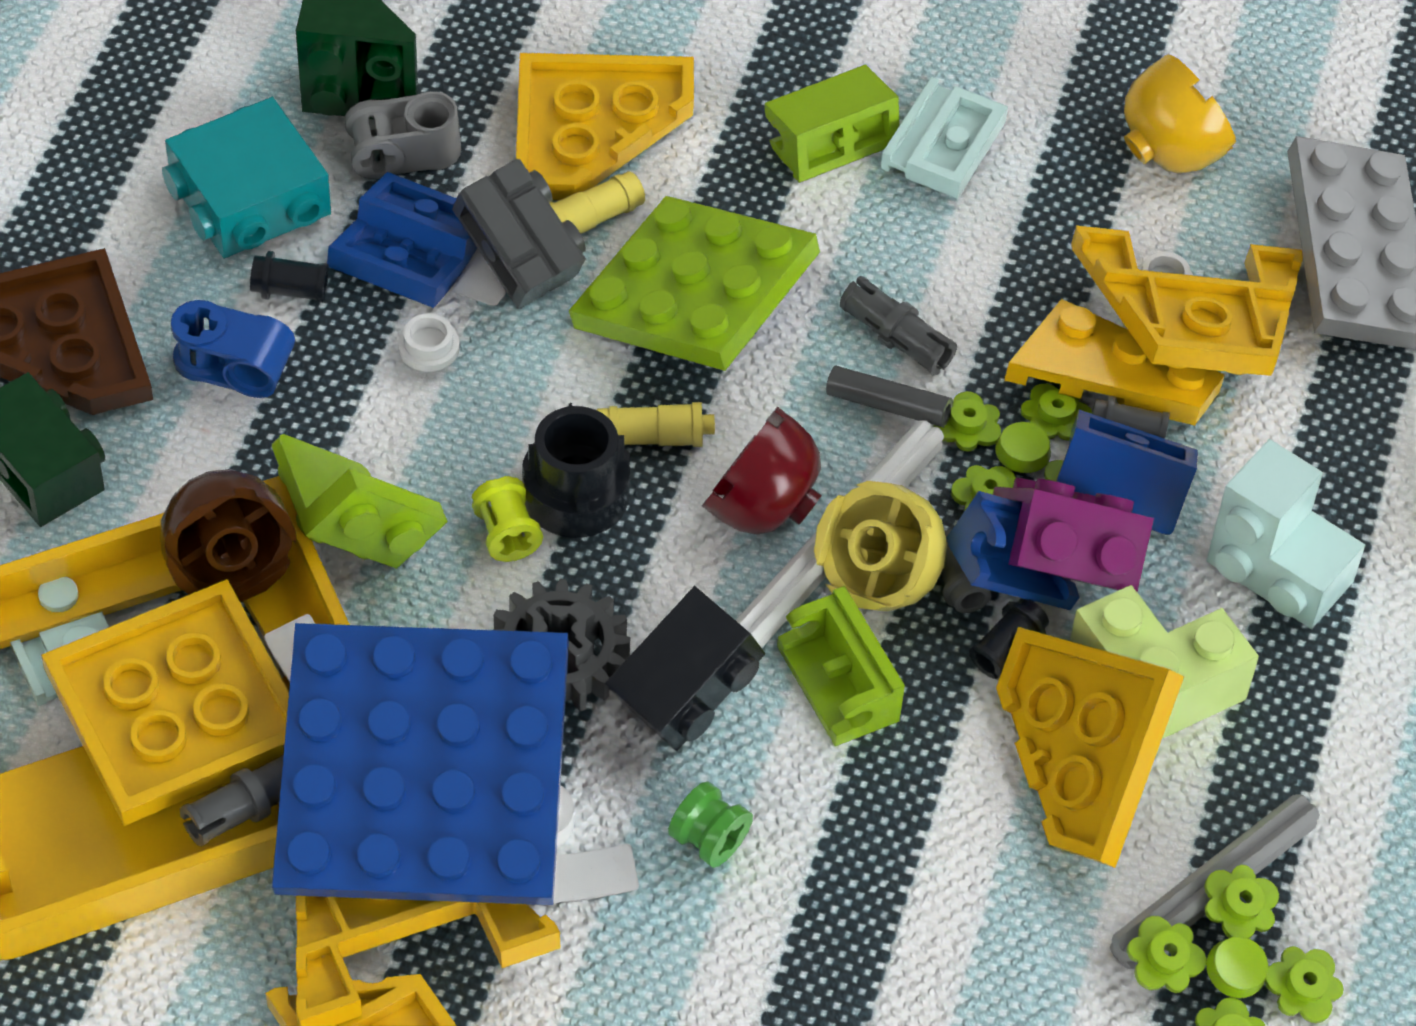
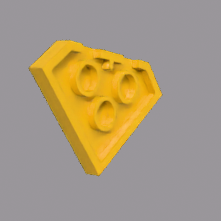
(596, 112)
(1085, 736)

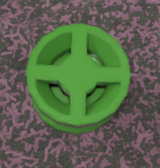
(710, 824)

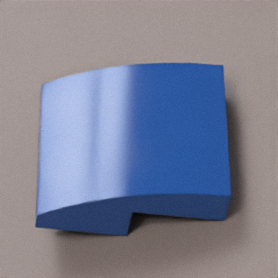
(404, 241)

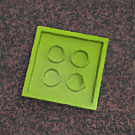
(695, 282)

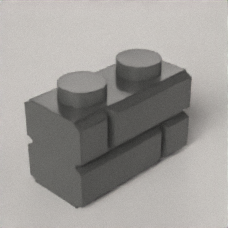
(520, 232)

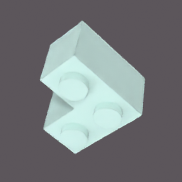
(1277, 542)

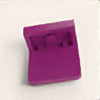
(1078, 534)

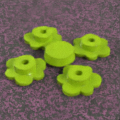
(1019, 447)
(1237, 963)

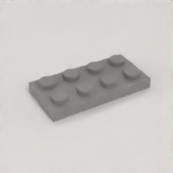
(1356, 240)

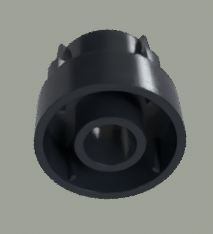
(576, 473)

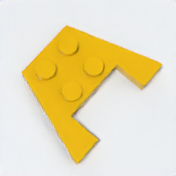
(1196, 318)
(345, 926)

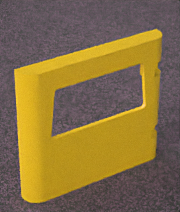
(61, 842)

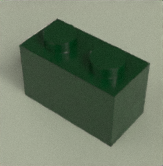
(43, 453)

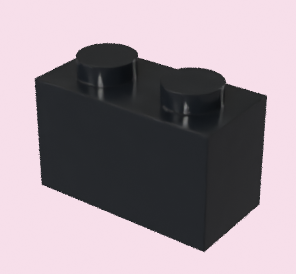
(687, 669)

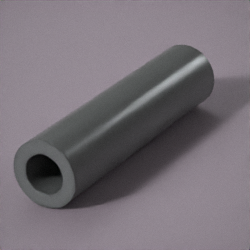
(889, 396)

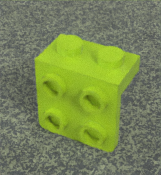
(351, 509)

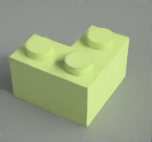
(1207, 652)

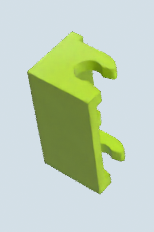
(833, 122)
(841, 667)

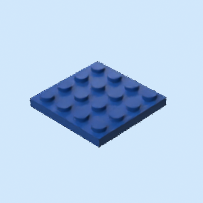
(422, 764)

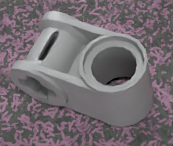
(409, 132)

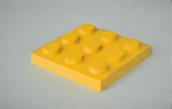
(172, 700)

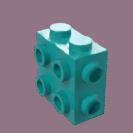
(246, 177)

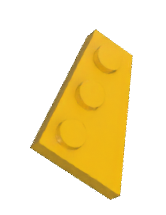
(1104, 358)

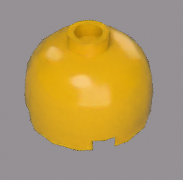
(1174, 120)

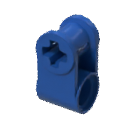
(237, 350)

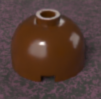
(224, 530)

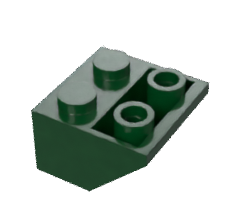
(353, 55)

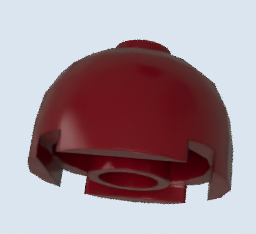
(769, 479)

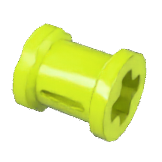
(506, 519)

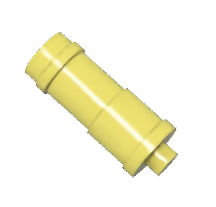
(601, 202)
(662, 424)

